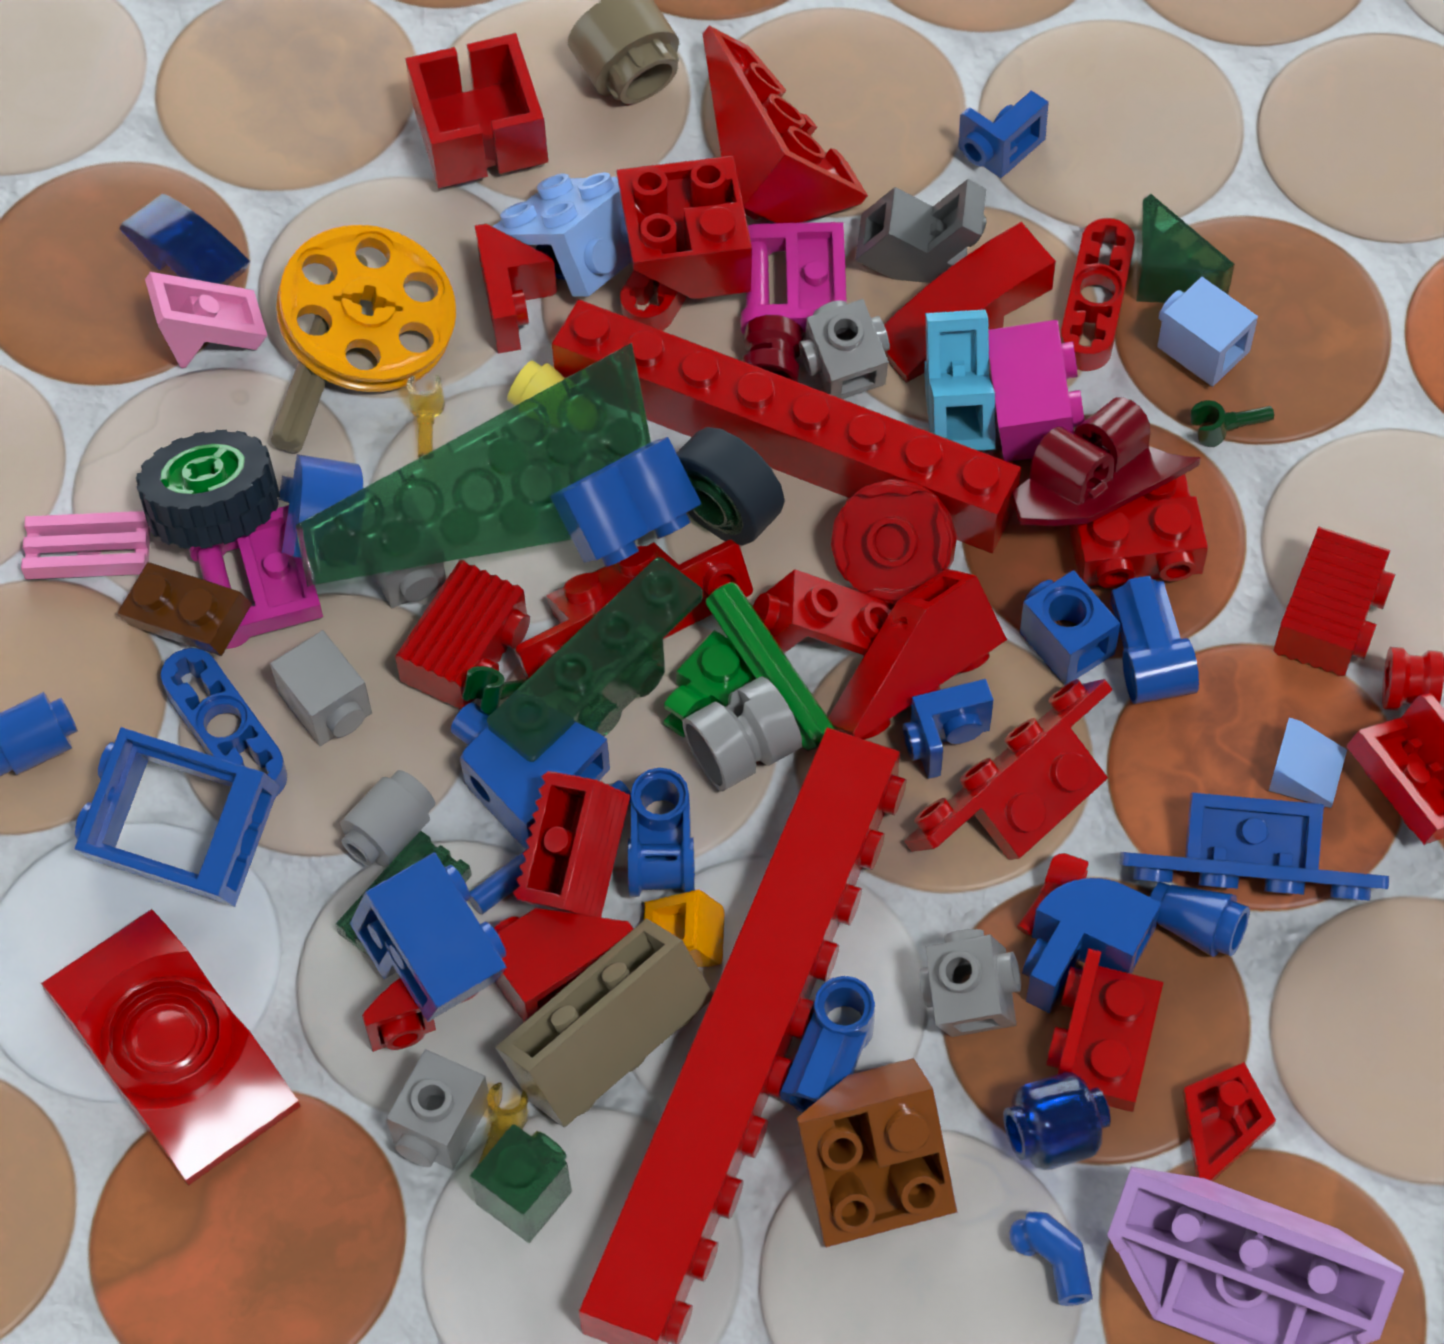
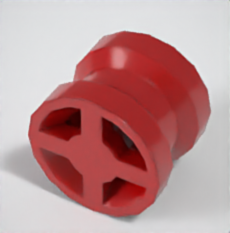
(1411, 676)

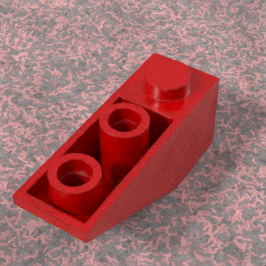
(922, 644)

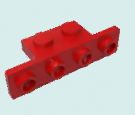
(590, 592)
(1028, 784)

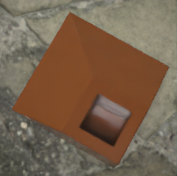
(876, 1154)

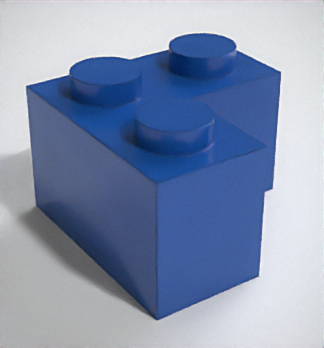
(429, 936)

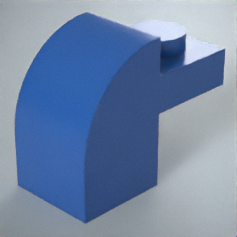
(313, 488)
(1085, 916)

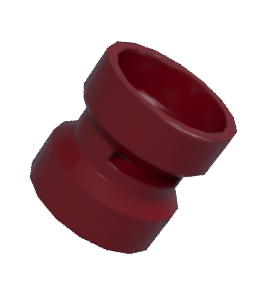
(774, 345)

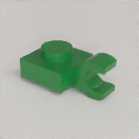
(706, 678)

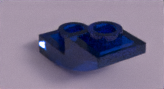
(185, 241)

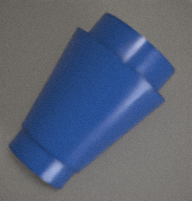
(1202, 917)

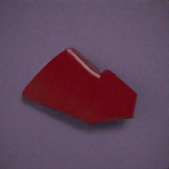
(1095, 468)

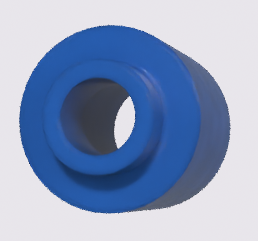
(34, 733)

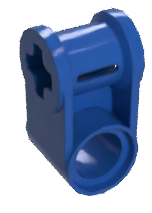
(660, 844)

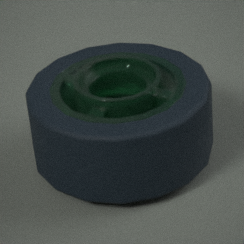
(733, 484)

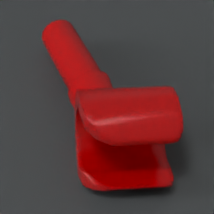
(1061, 870)

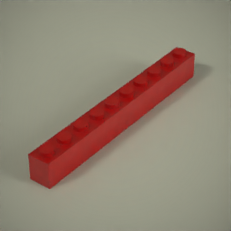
(742, 1047)

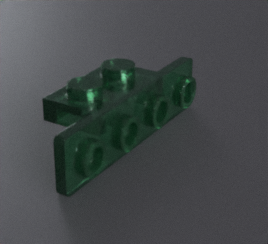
(601, 665)

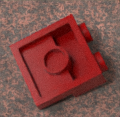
(1147, 537)

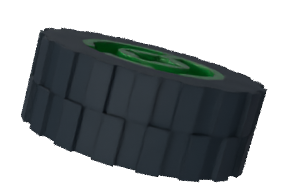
(208, 489)

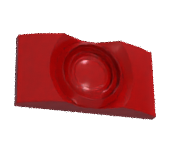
(171, 1046)

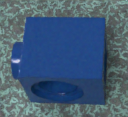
(1074, 649)

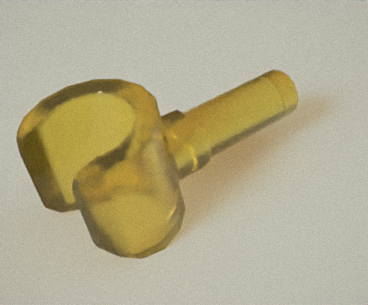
(425, 407)
(502, 1119)

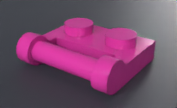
(812, 269)
(273, 576)

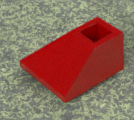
(688, 226)

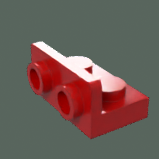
(1107, 1029)

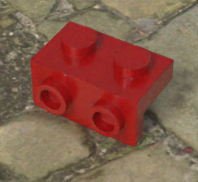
(1408, 764)

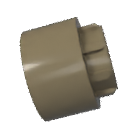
(626, 49)

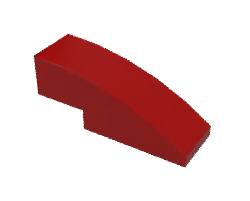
(992, 278)

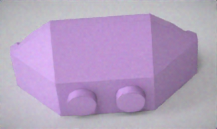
(1246, 1266)

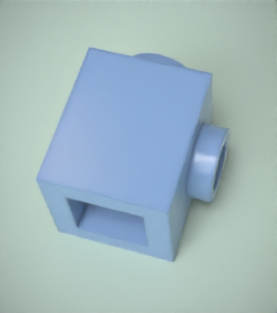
(1206, 330)

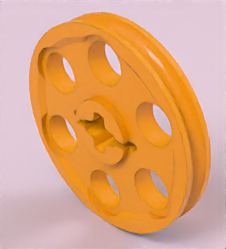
(340, 308)

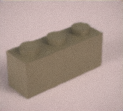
(605, 1022)

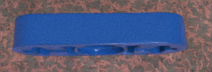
(221, 699)

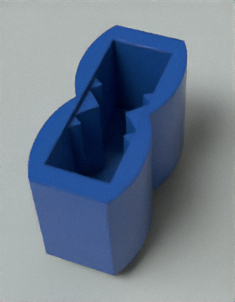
(626, 502)

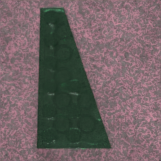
(486, 486)

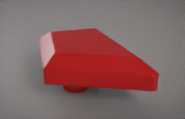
(1225, 1119)

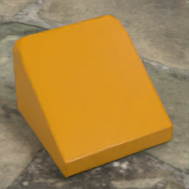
(694, 920)

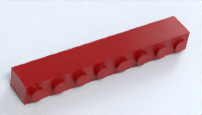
(792, 423)

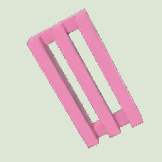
(87, 536)

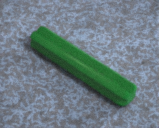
(767, 659)

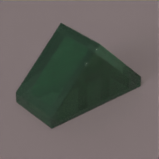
(1174, 255)

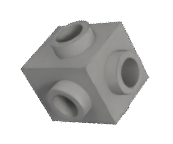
(845, 348)
(970, 983)

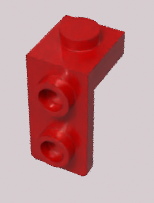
(822, 610)

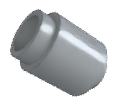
(387, 819)

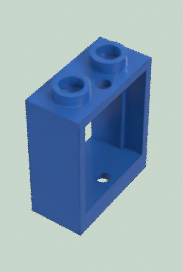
(233, 840)

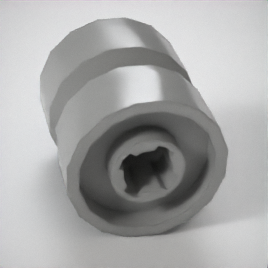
(737, 736)

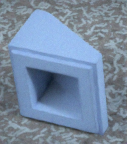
(1307, 765)

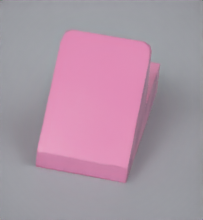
(203, 312)

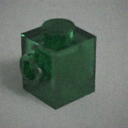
(522, 1181)

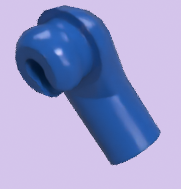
(1061, 1248)

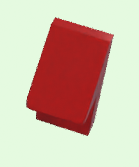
(510, 277)

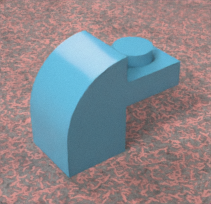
(958, 378)

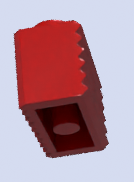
(1332, 601)
(462, 628)
(572, 844)

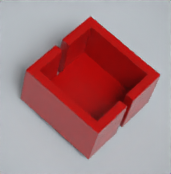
(483, 127)

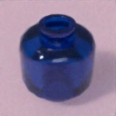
(1056, 1121)

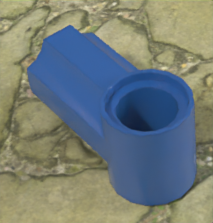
(1154, 655)
(829, 1049)

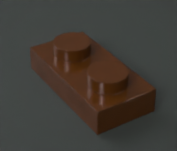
(184, 608)

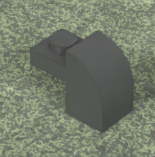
(919, 240)

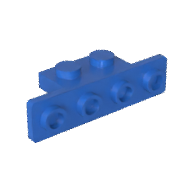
(1257, 840)

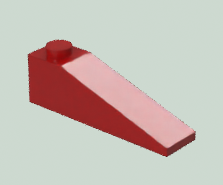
(775, 157)

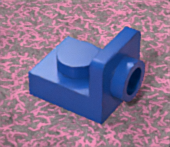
(1006, 140)
(946, 715)

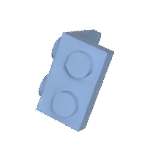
(581, 224)

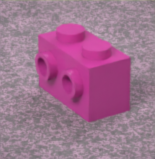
(1031, 385)

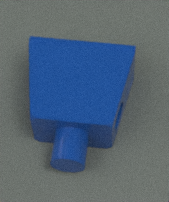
(508, 781)

